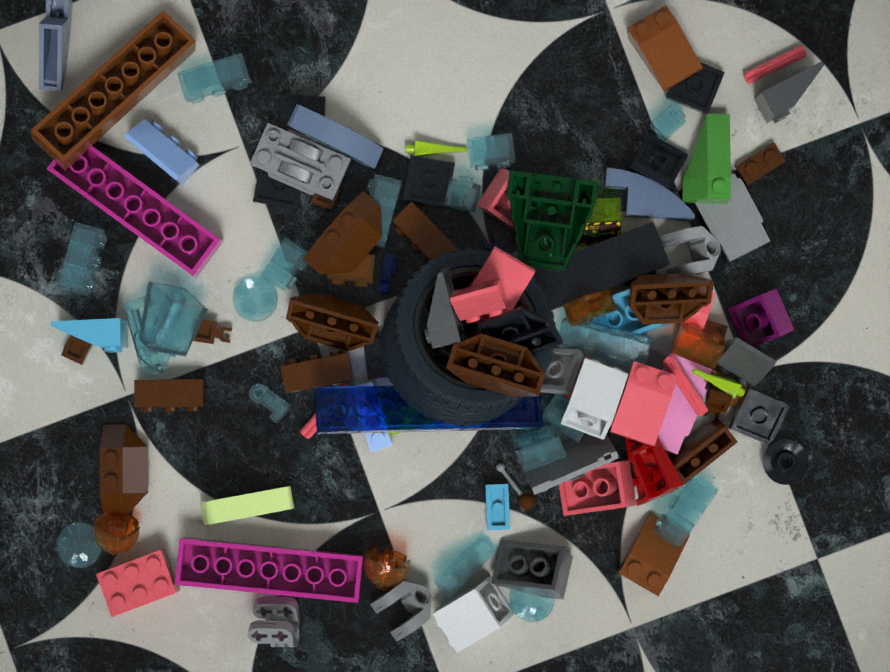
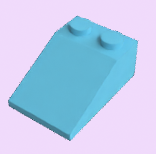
(625, 318)
(103, 333)

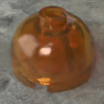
(116, 533)
(385, 568)

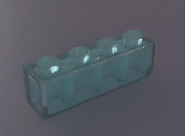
(606, 343)

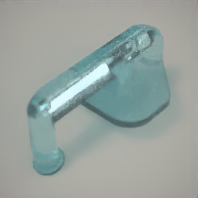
(150, 362)

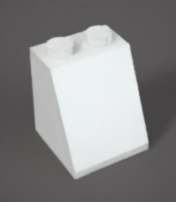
(594, 398)
(473, 614)

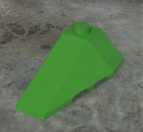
(710, 164)

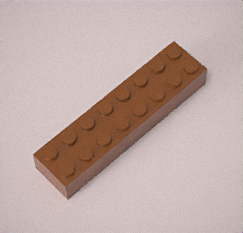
(113, 90)

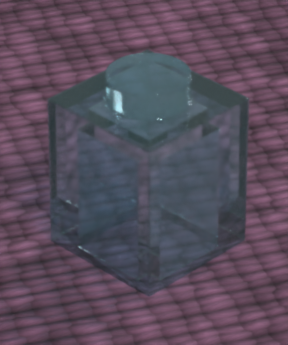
(668, 122)
(462, 194)

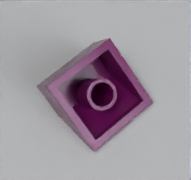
(761, 318)

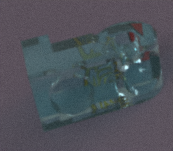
(263, 395)

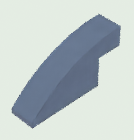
(54, 44)
(335, 136)
(646, 197)

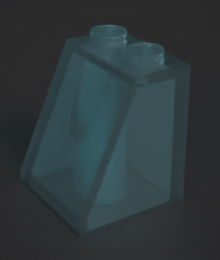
(170, 319)

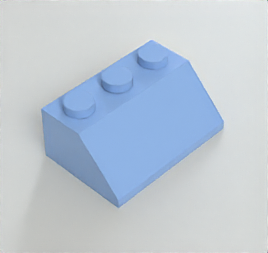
(163, 150)

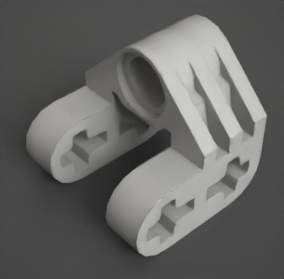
(702, 248)
(420, 609)
(284, 623)

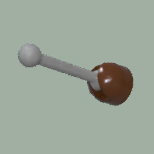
(525, 500)

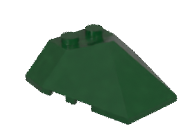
(549, 216)

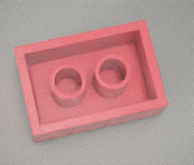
(137, 582)

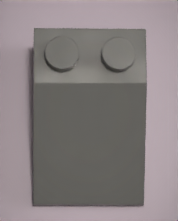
(781, 98)
(443, 322)
(744, 362)
(533, 568)

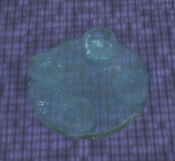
(255, 299)
(77, 545)
(530, 607)

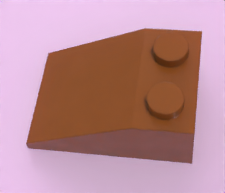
(664, 48)
(650, 558)

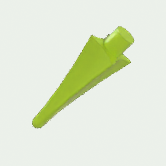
(422, 148)
(727, 385)

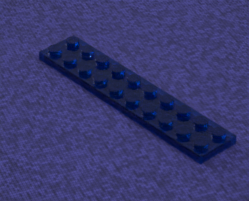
(384, 411)

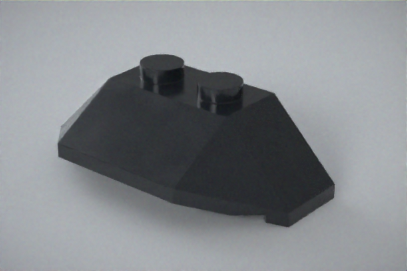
(522, 328)

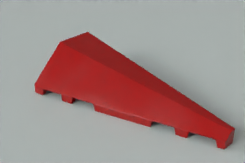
(653, 471)

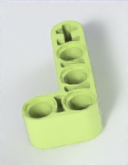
(246, 505)

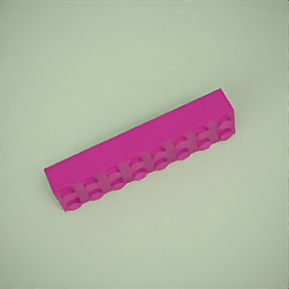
(140, 210)
(269, 569)

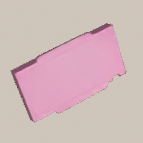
(680, 414)

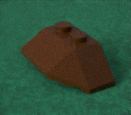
(347, 237)
(668, 297)
(332, 321)
(496, 366)
(122, 469)

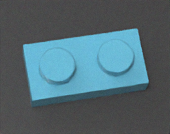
(497, 507)

